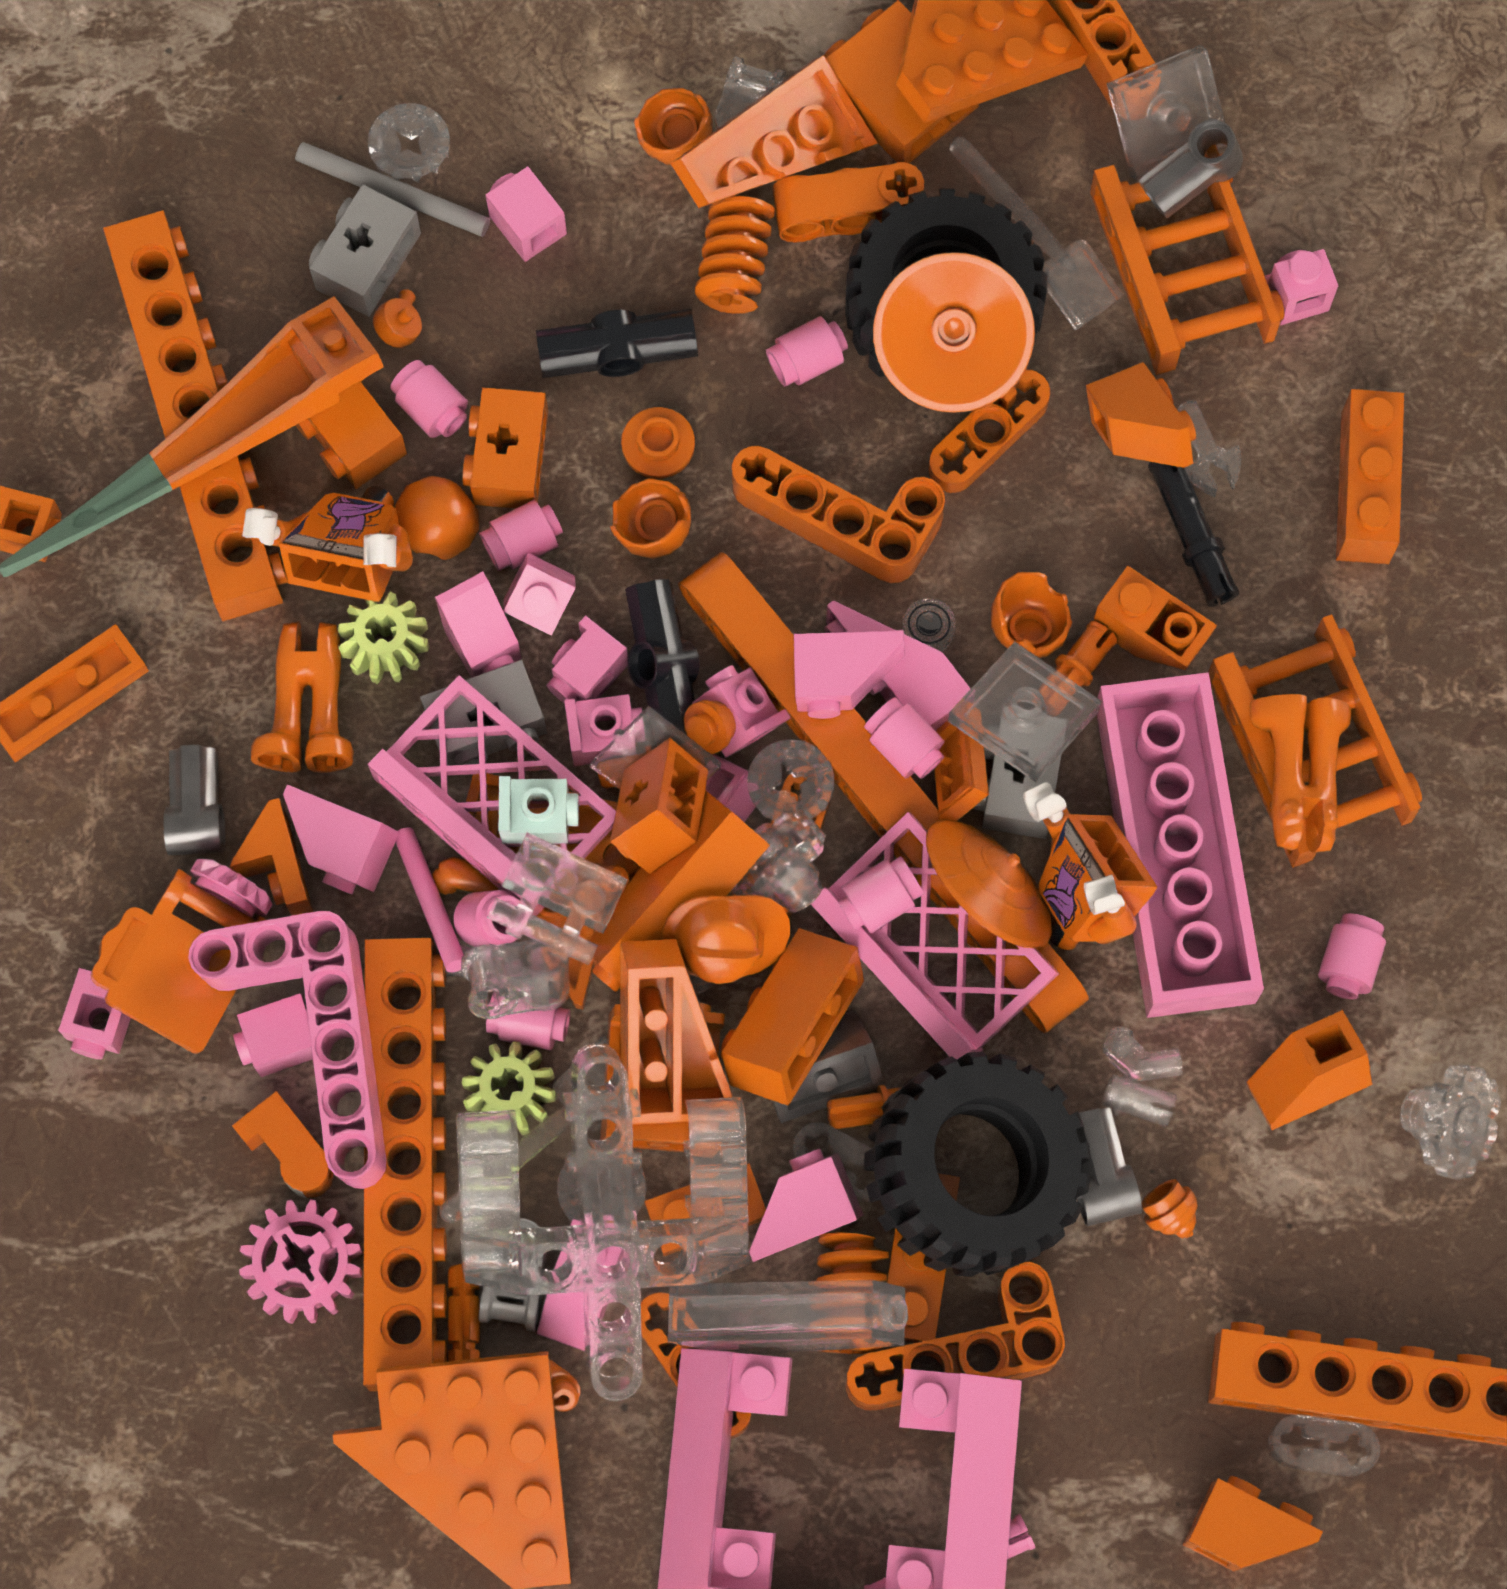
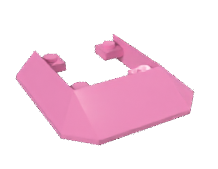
(716, 1383)

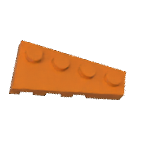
(779, 135)

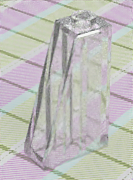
(787, 1316)

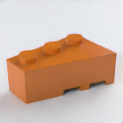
(665, 1033)

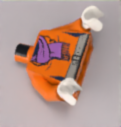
(340, 544)
(1091, 875)

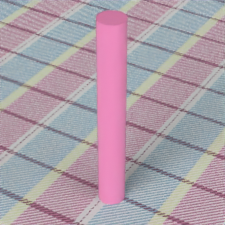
(429, 899)

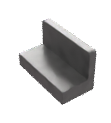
(842, 1070)

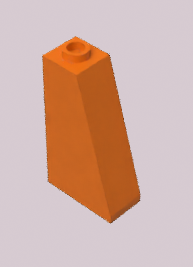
(709, 867)

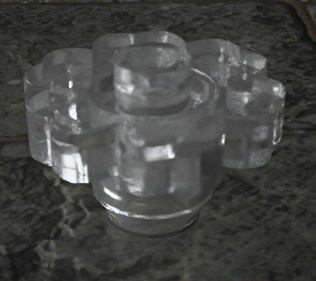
(786, 867)
(1454, 1120)

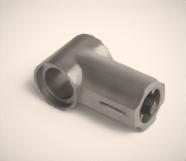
(1189, 172)
(194, 817)
(1112, 1185)

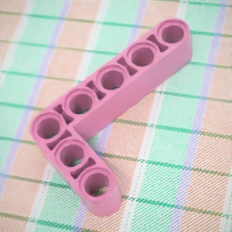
(326, 1023)

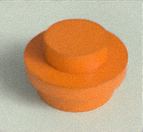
(710, 725)

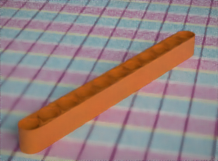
(875, 788)

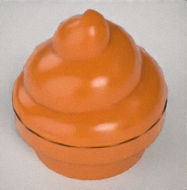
(1171, 1209)

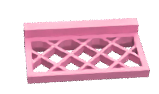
(451, 819)
(911, 982)

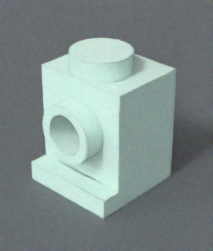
(517, 819)

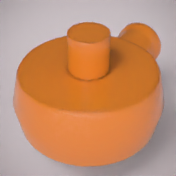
(398, 320)

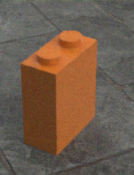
(869, 72)

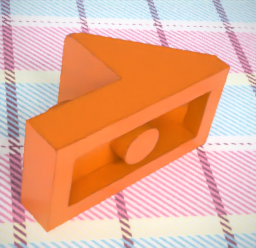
(271, 848)

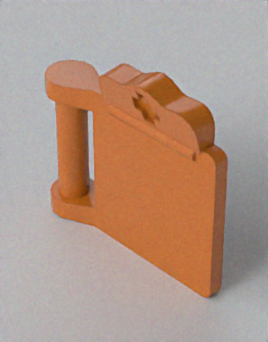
(149, 969)

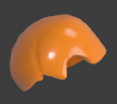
(672, 123)
(437, 517)
(651, 518)
(1030, 614)

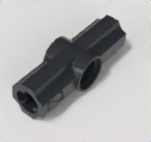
(617, 343)
(661, 657)

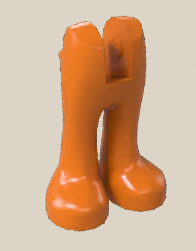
(295, 670)
(1292, 799)

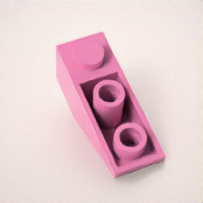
(920, 678)

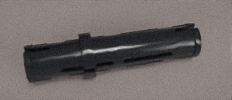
(1201, 547)

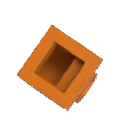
(21, 510)

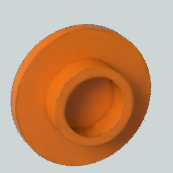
(658, 442)

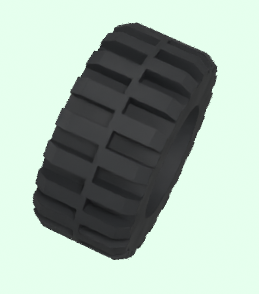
(933, 228)
(1038, 1133)

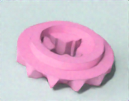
(231, 887)

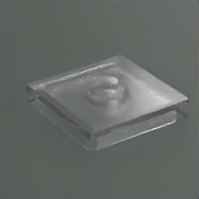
(1162, 107)
(1024, 711)

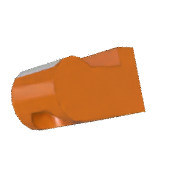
(299, 1154)

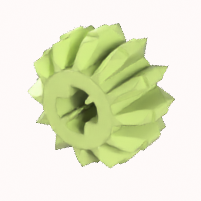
(383, 655)
(497, 1075)

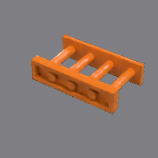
(1150, 290)
(1235, 691)

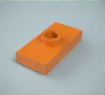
(960, 775)

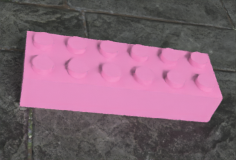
(1178, 816)

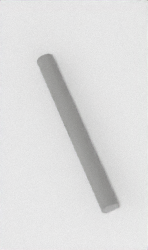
(392, 188)

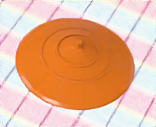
(953, 332)
(989, 883)

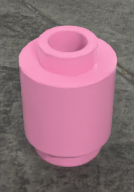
(807, 351)
(429, 399)
(521, 532)
(905, 739)
(880, 895)
(472, 920)
(1352, 956)
(531, 1028)

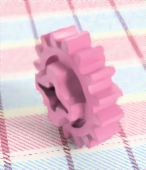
(282, 1275)

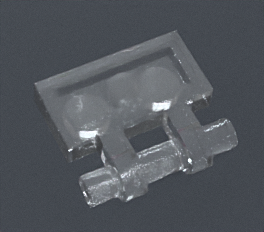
(565, 885)

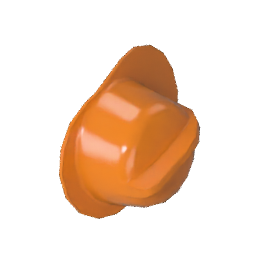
(728, 935)

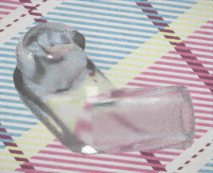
(1130, 1057)

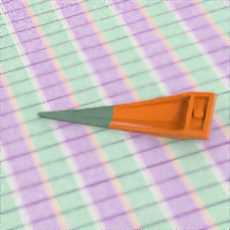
(276, 390)

